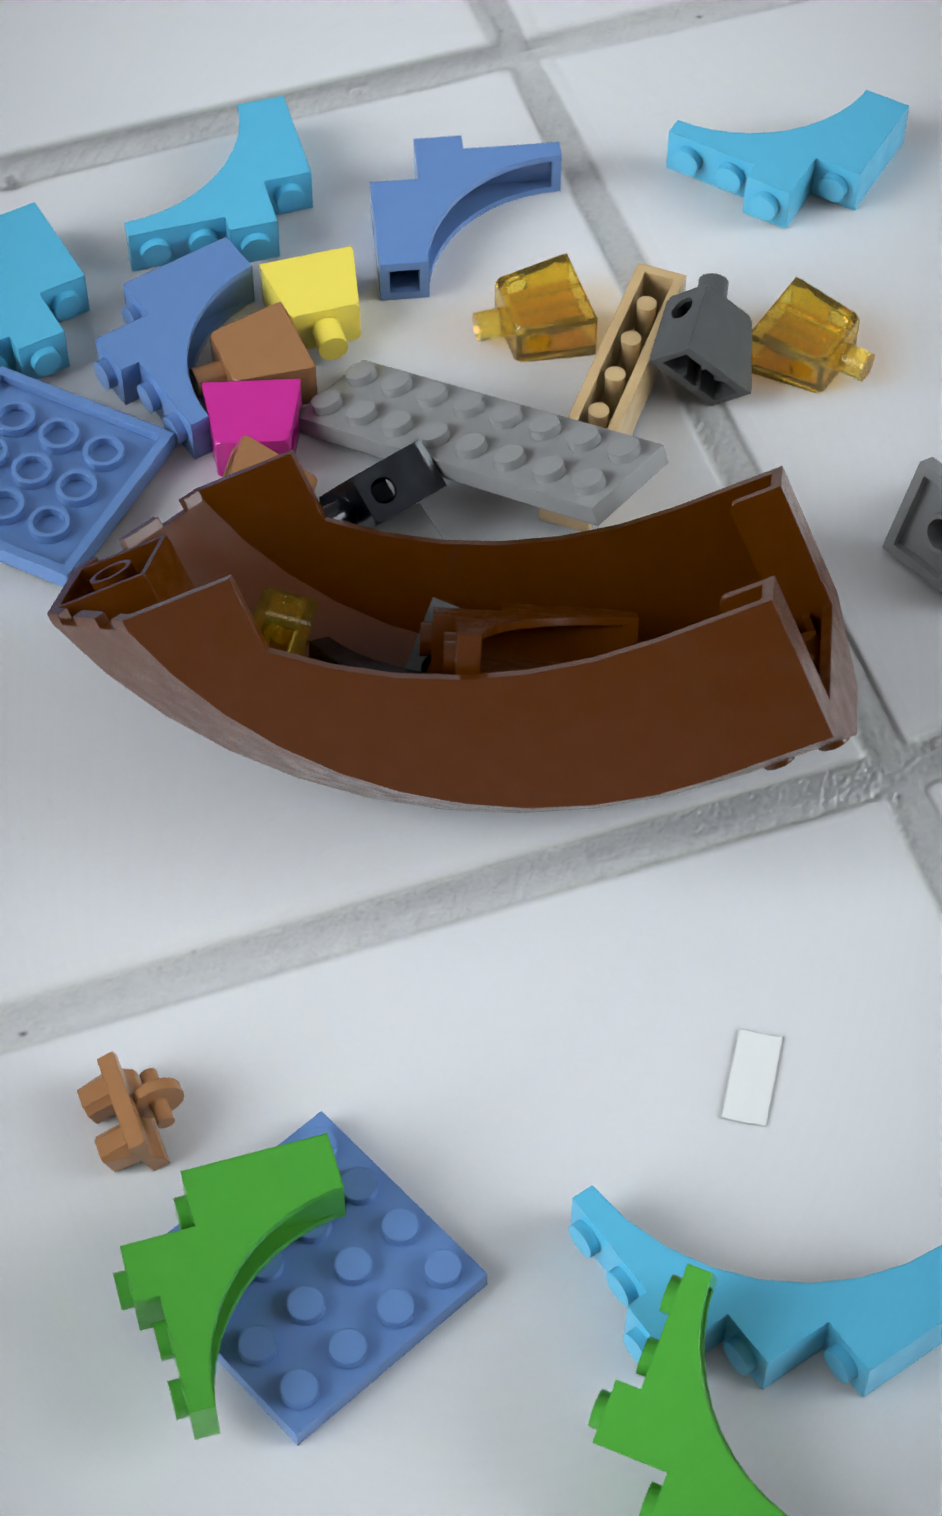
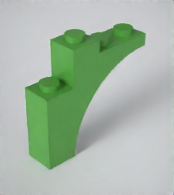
(230, 1228)
(673, 1416)

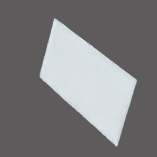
(752, 1077)

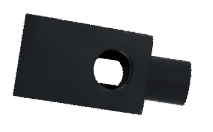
(367, 496)

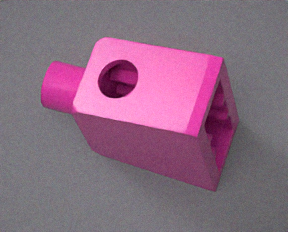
(252, 408)

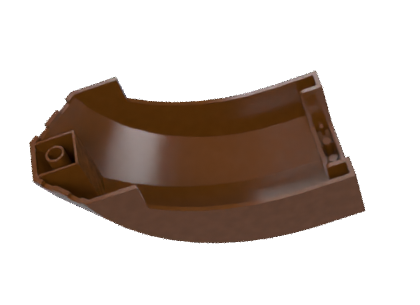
(728, 674)

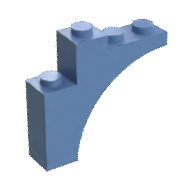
(449, 190)
(165, 330)

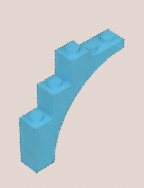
(770, 1327)

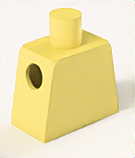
(318, 297)

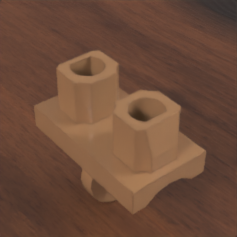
(136, 1105)

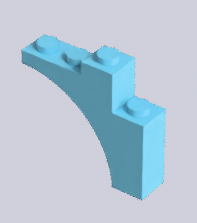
(783, 168)
(259, 180)
(36, 293)

